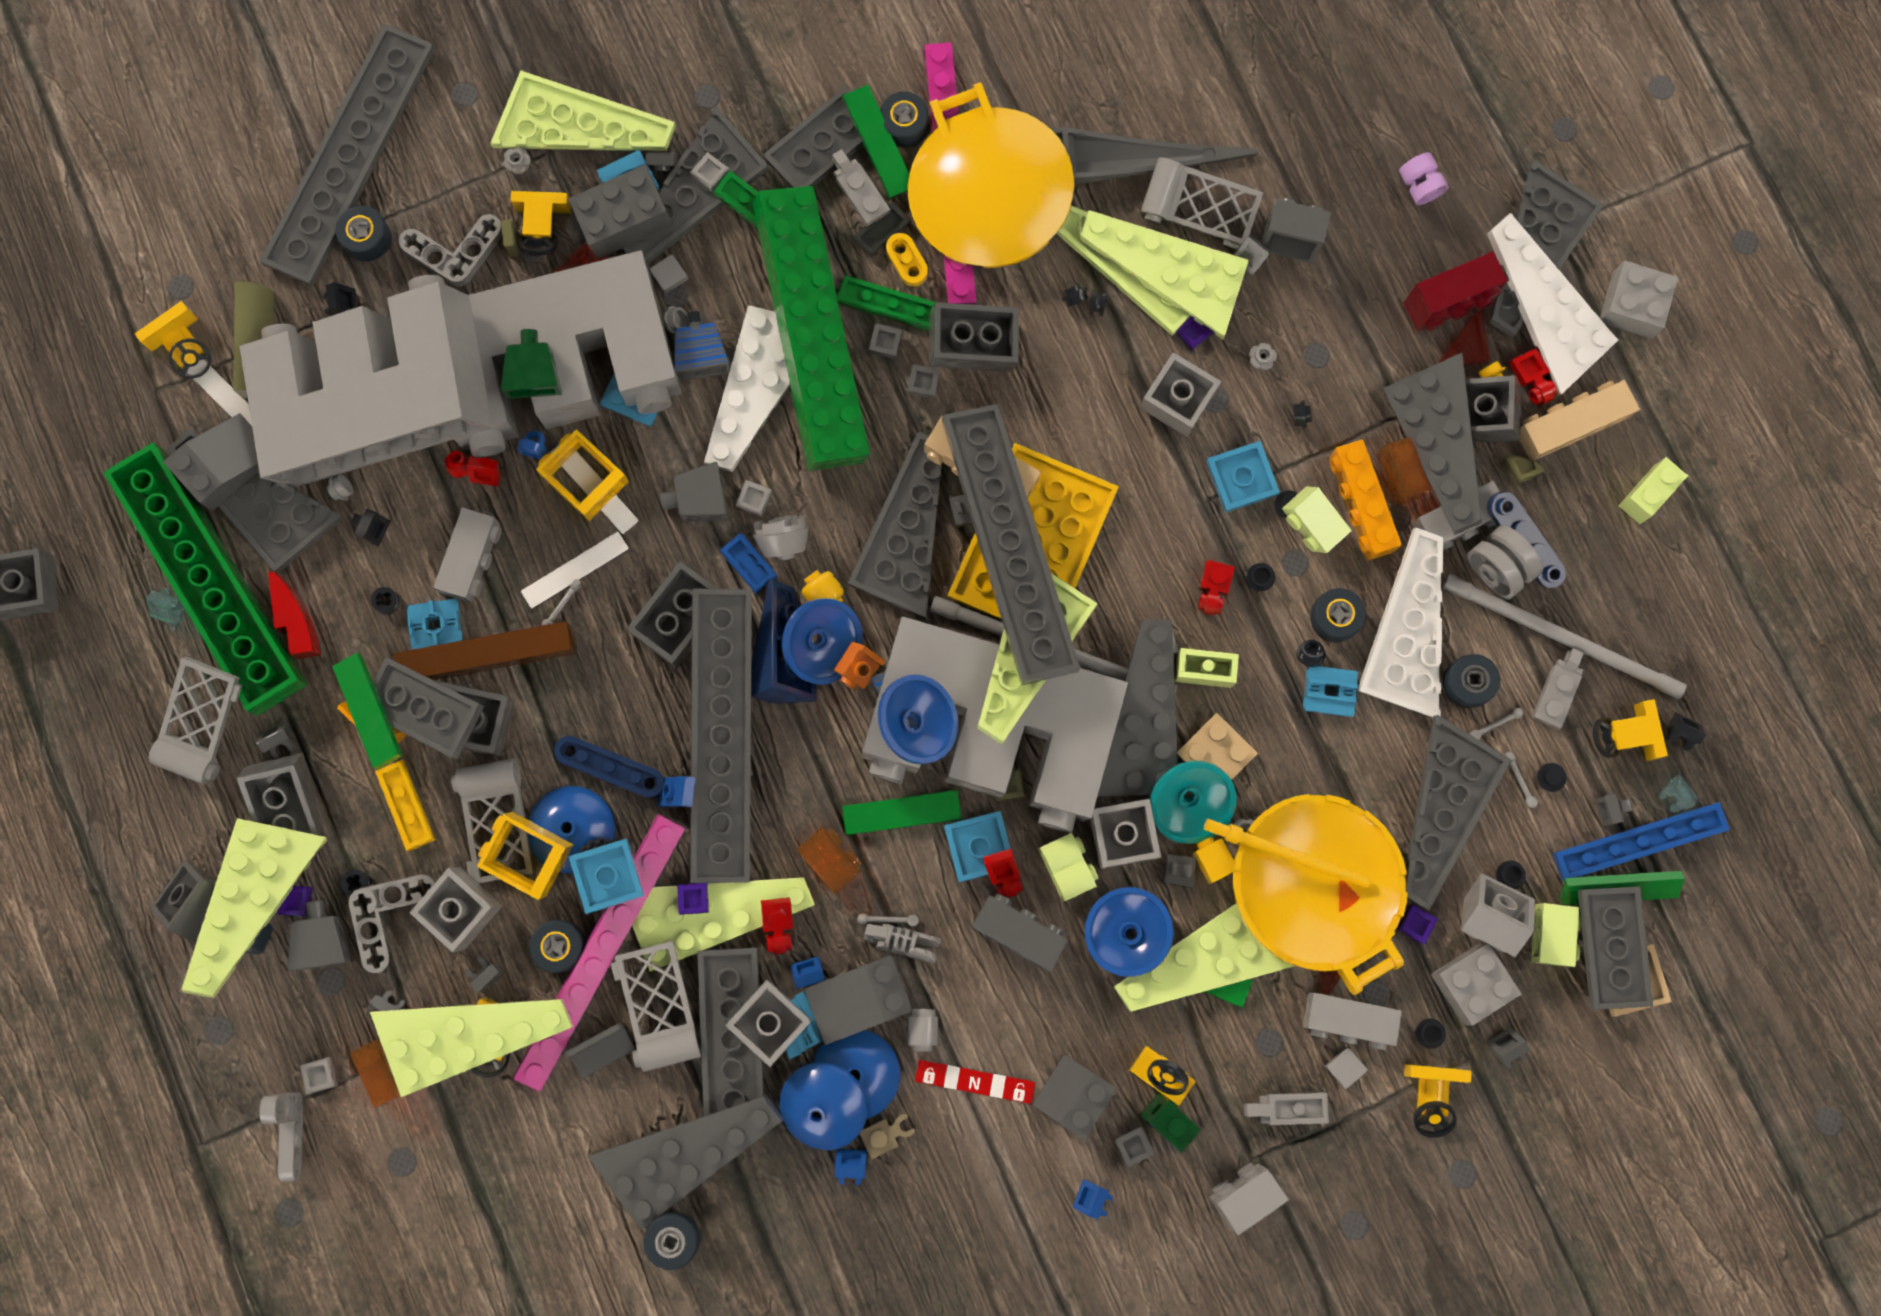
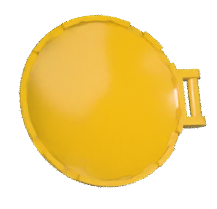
(989, 183)
(1297, 908)

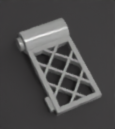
(1165, 192)
(186, 756)
(487, 782)
(666, 1045)

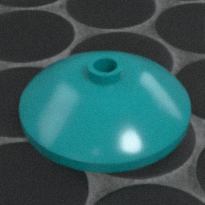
(1184, 817)

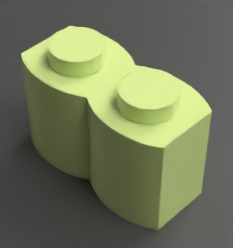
(1067, 866)

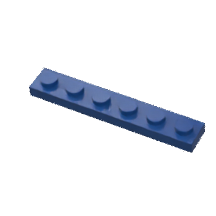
(1640, 841)

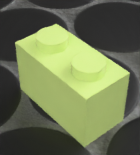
(1653, 490)
(1316, 520)
(1206, 668)
(1556, 935)

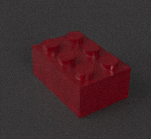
(1455, 292)

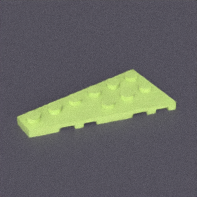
(562, 117)
(1178, 270)
(1155, 306)
(1005, 695)
(250, 888)
(732, 912)
(1204, 960)
(445, 1041)

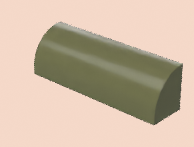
(251, 314)

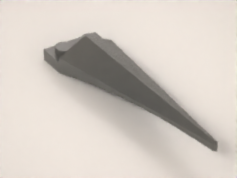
(1110, 156)

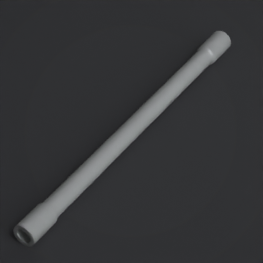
(956, 612)
(1658, 680)

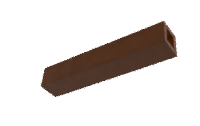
(490, 651)

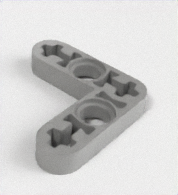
(453, 260)
(378, 904)
(286, 1111)

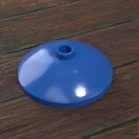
(835, 630)
(930, 717)
(574, 805)
(1113, 919)
(873, 1060)
(832, 1093)

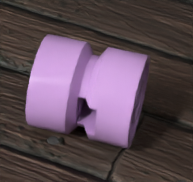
(1418, 170)

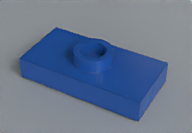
(748, 563)
(677, 792)

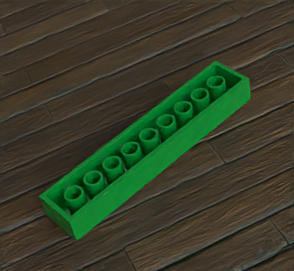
(810, 328)
(205, 579)

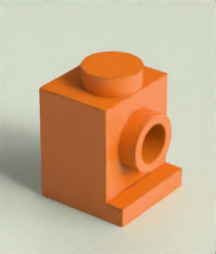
(858, 666)

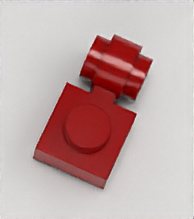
(1530, 370)
(478, 469)
(1217, 581)
(1004, 873)
(776, 918)

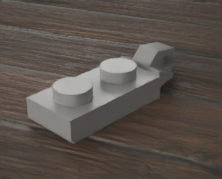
(859, 189)
(1559, 690)
(1290, 1108)

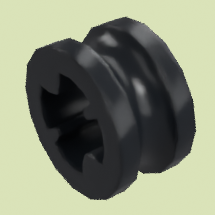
(1097, 302)
(384, 609)
(347, 886)

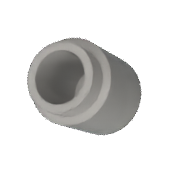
(923, 1029)

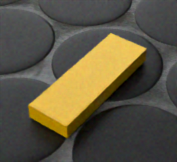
(405, 805)

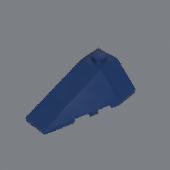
(770, 674)

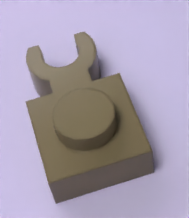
(882, 1137)

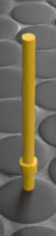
(1236, 835)

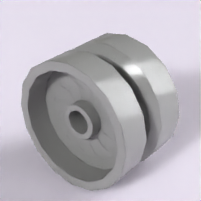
(1505, 562)

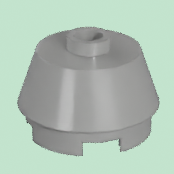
(782, 536)

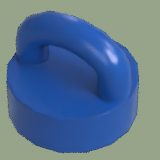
(531, 448)

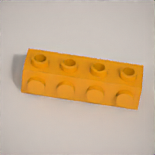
(1364, 500)

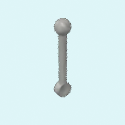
(574, 587)
(1516, 713)
(1530, 801)
(863, 919)

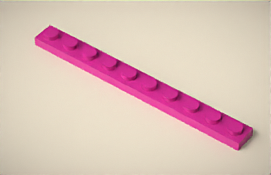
(941, 86)
(600, 952)

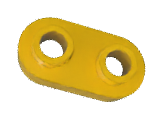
(907, 261)

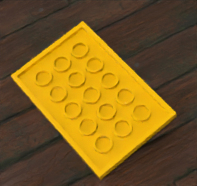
(1068, 517)

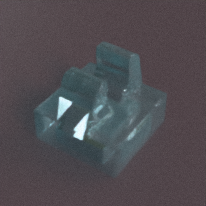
(164, 606)
(1680, 789)

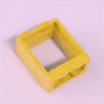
(601, 494)
(490, 850)

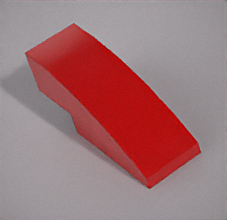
(293, 618)

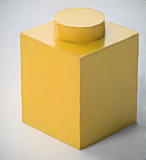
(1214, 859)

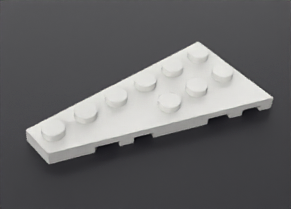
(1553, 311)
(752, 389)
(1409, 638)

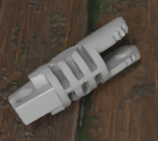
(902, 941)

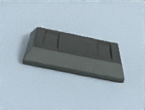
(876, 235)

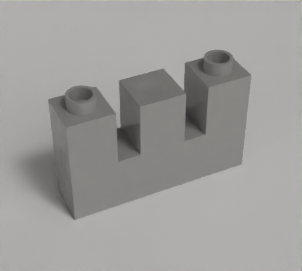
(575, 313)
(365, 385)
(1069, 711)

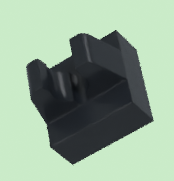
(339, 298)
(370, 526)
(1687, 728)

